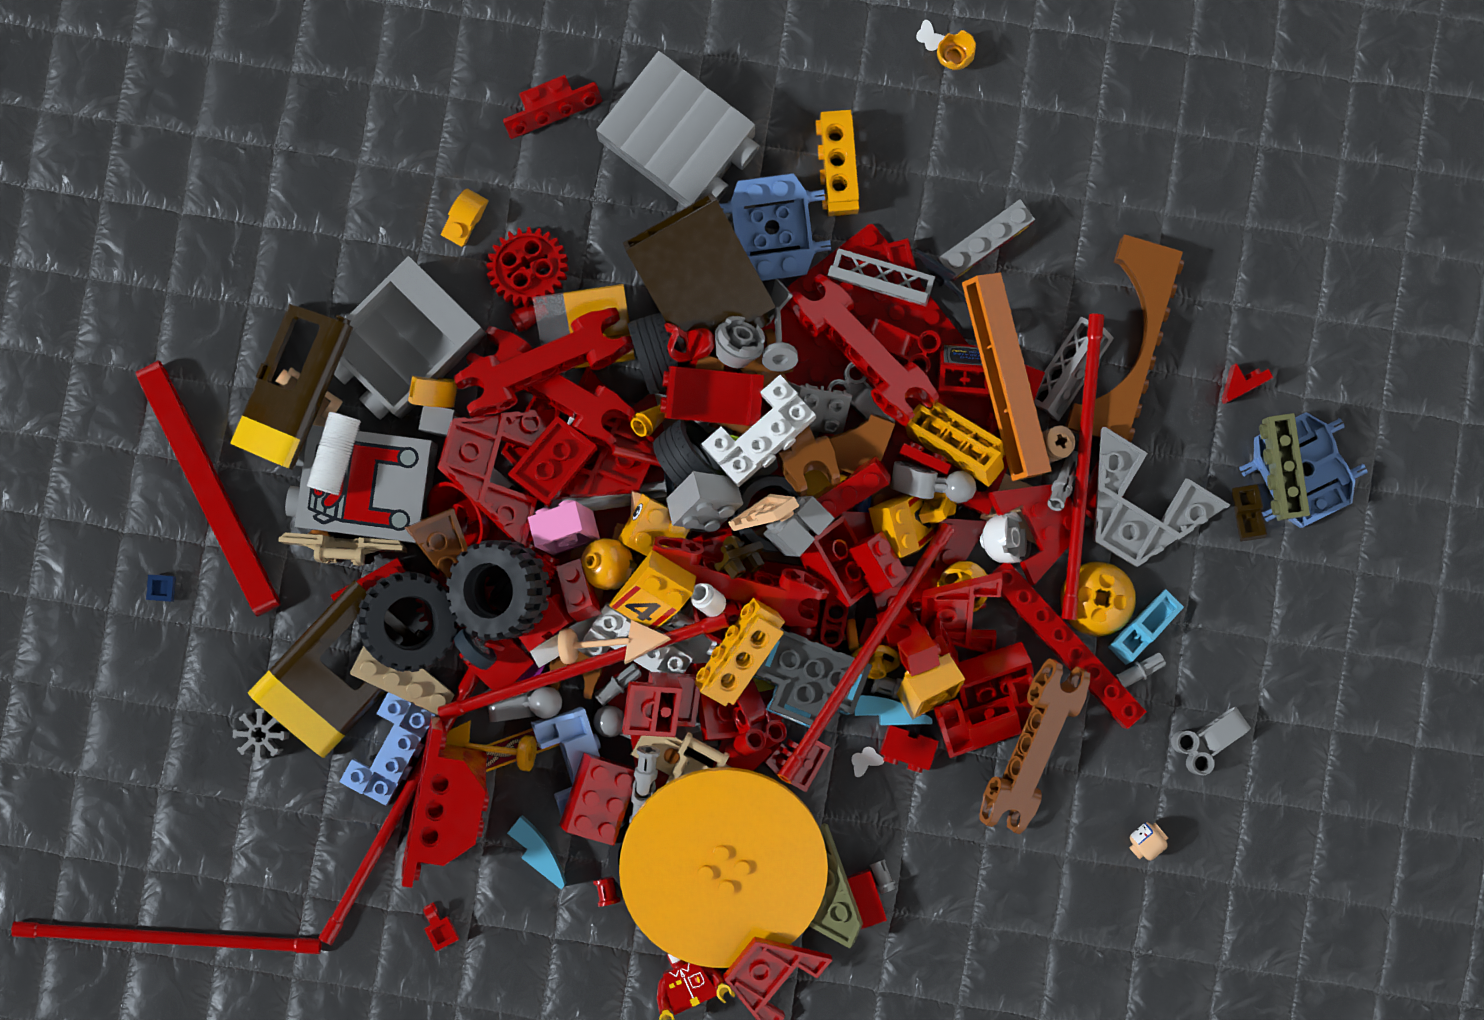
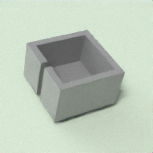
(704, 501)
(792, 534)

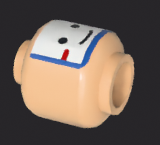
(1148, 841)

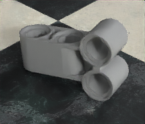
(861, 395)
(1211, 739)

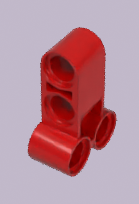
(904, 344)
(831, 625)
(754, 723)

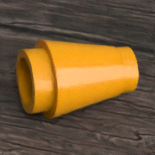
(647, 421)

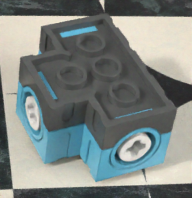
(806, 678)

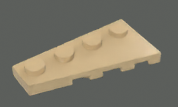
(416, 687)

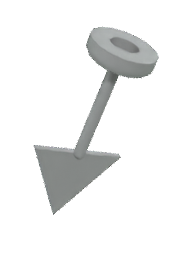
(779, 355)

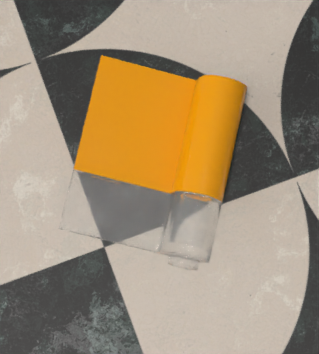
(557, 312)

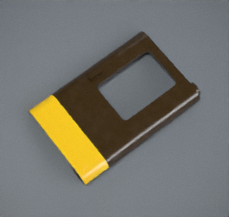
(281, 419)
(309, 694)

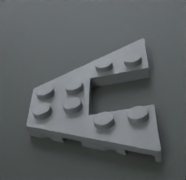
(1130, 530)

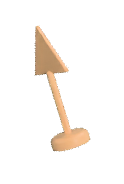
(639, 642)

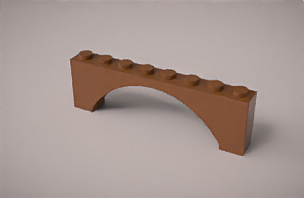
(1153, 274)
(850, 447)

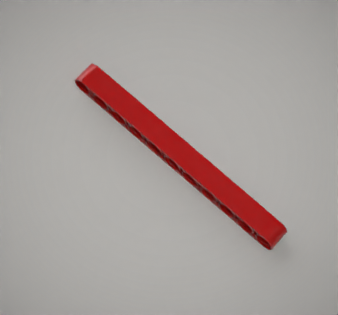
(208, 488)

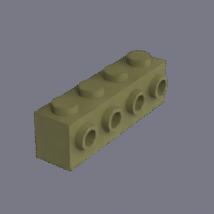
(1285, 467)

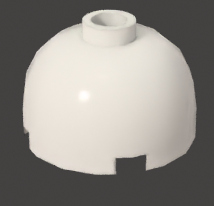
(1004, 538)

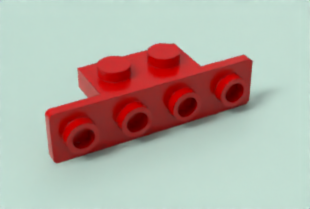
(550, 103)

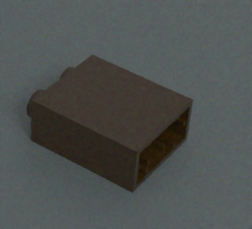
(699, 270)

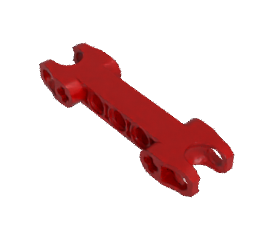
(506, 378)
(891, 379)
(587, 409)
(778, 592)

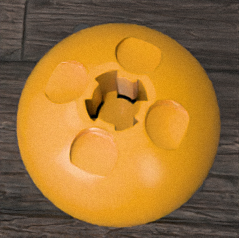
(1094, 615)

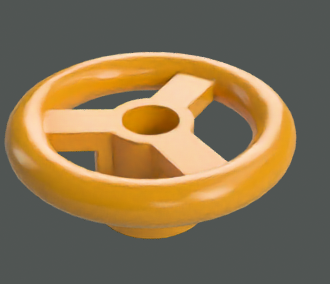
(879, 664)

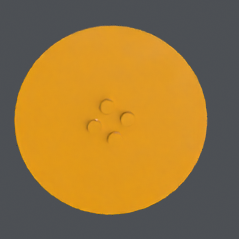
(722, 864)

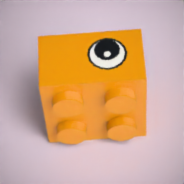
(649, 521)

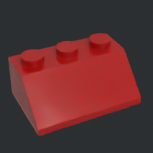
(989, 672)

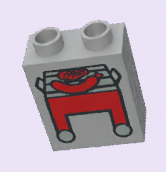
(380, 490)

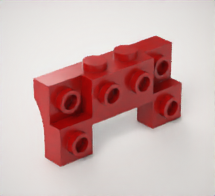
(987, 723)

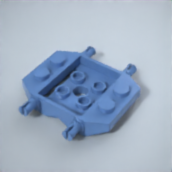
(792, 220)
(1325, 465)

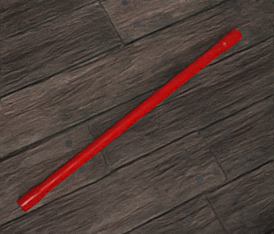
(1094, 336)
(460, 707)
(797, 759)
(336, 921)
(35, 930)

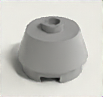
(738, 342)

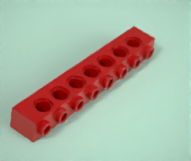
(1068, 646)

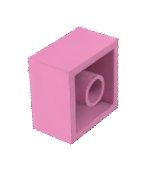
(563, 527)

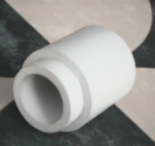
(708, 599)

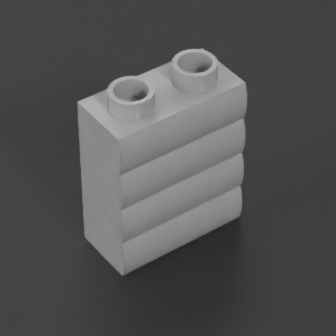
(678, 132)
(402, 333)

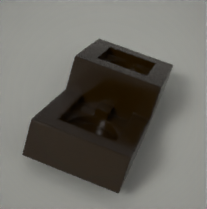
(1248, 512)

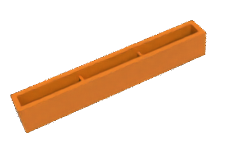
(1006, 376)

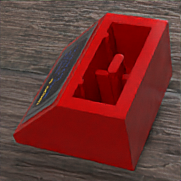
(961, 371)

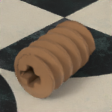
(1058, 442)

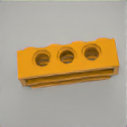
(835, 201)
(958, 441)
(740, 653)

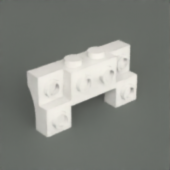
(765, 438)
(615, 625)

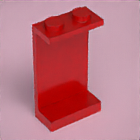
(712, 396)

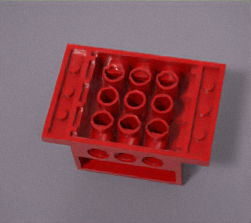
(446, 804)

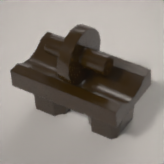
(738, 554)

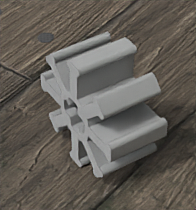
(254, 740)

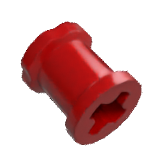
(606, 891)

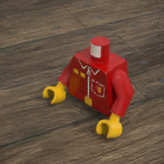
(688, 986)

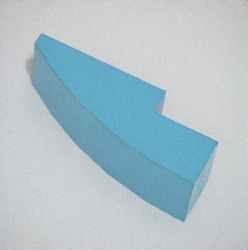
(1145, 627)
(889, 711)
(538, 852)

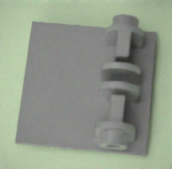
(828, 406)

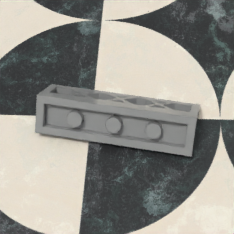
(878, 285)
(1066, 387)

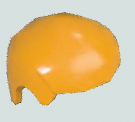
(956, 50)

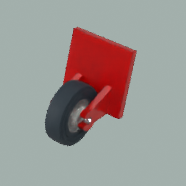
(495, 661)

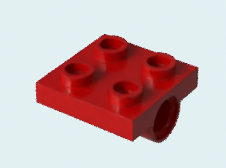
(914, 454)

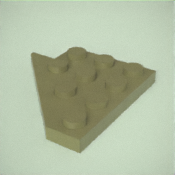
(838, 911)

